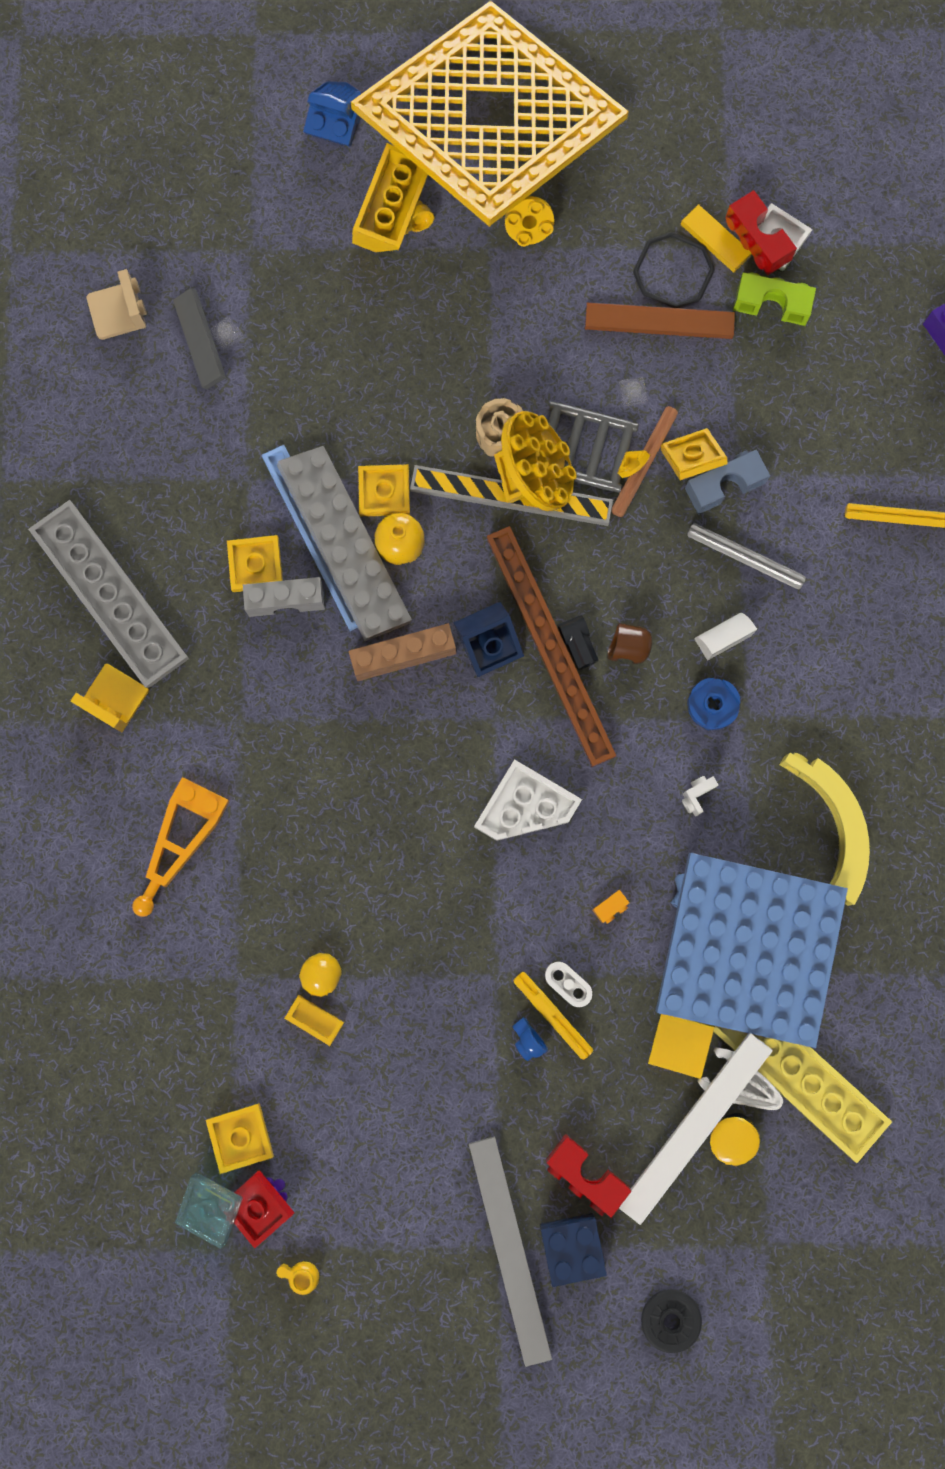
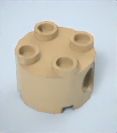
(491, 422)

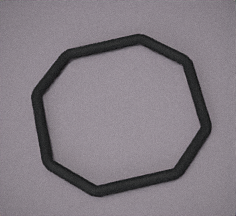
(688, 241)

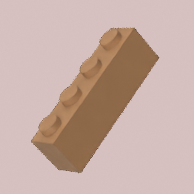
(402, 652)

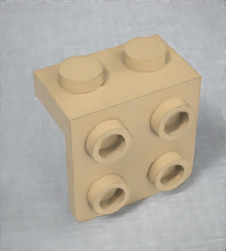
(117, 308)

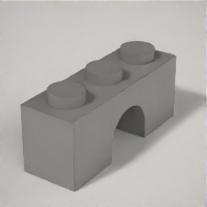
(268, 597)

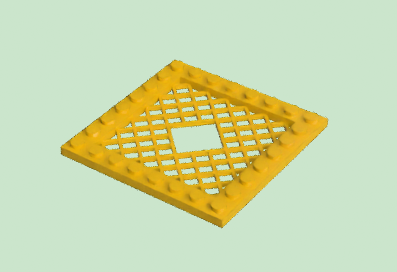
(489, 22)

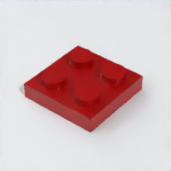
(260, 1209)

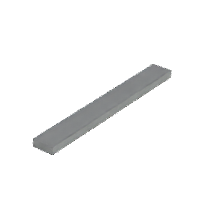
(510, 1251)

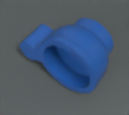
(530, 1042)

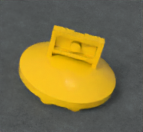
(534, 462)

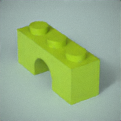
(794, 298)

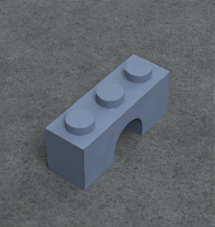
(745, 470)

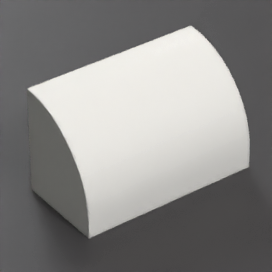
(725, 635)

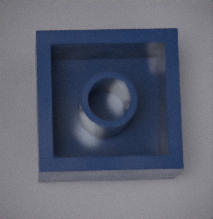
(573, 1250)

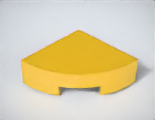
(633, 462)

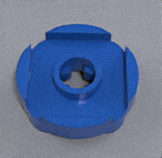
(715, 689)

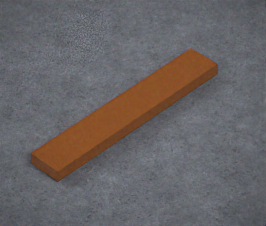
(659, 320)

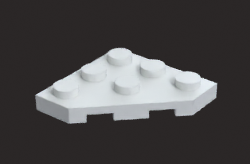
(525, 805)

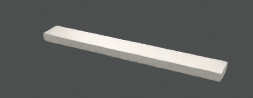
(695, 1128)

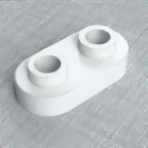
(568, 984)

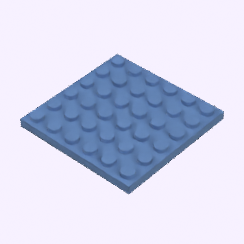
(751, 950)

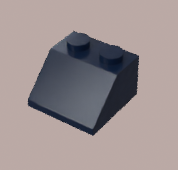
(489, 639)

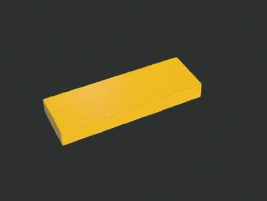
(715, 238)

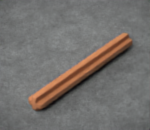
(652, 447)

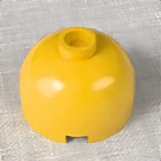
(399, 539)

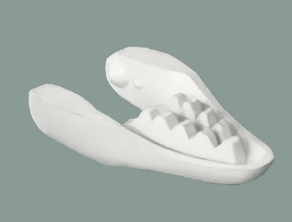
(758, 1091)

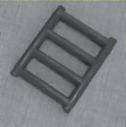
(604, 422)

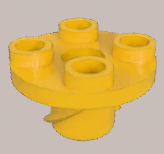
(530, 221)

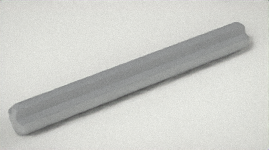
(746, 556)

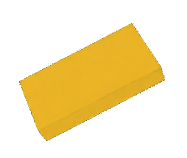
(314, 1020)

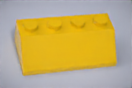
(389, 202)

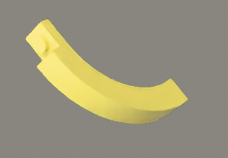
(849, 819)

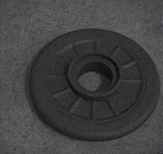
(680, 1337)

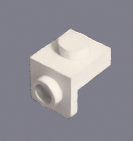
(699, 788)

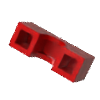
(769, 250)
(605, 1193)

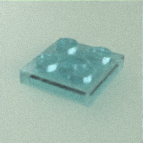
(208, 1210)

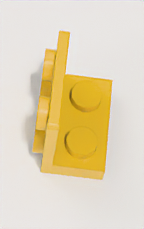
(112, 697)

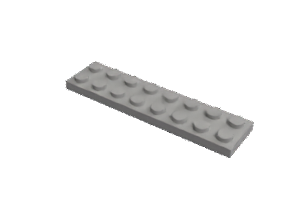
(344, 543)
(108, 594)

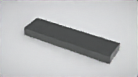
(199, 338)

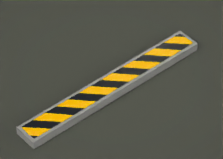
(490, 492)

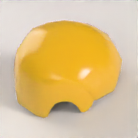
(320, 974)

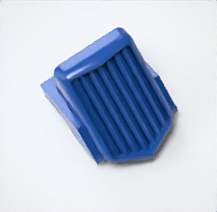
(331, 112)

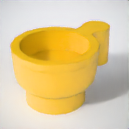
(421, 218)
(302, 1277)

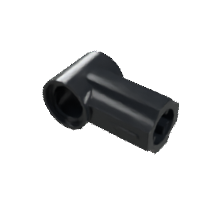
(576, 636)

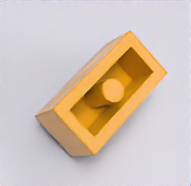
(611, 906)

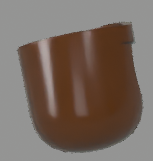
(630, 643)

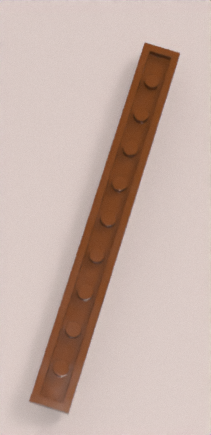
(551, 647)

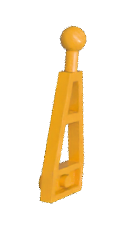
(198, 801)

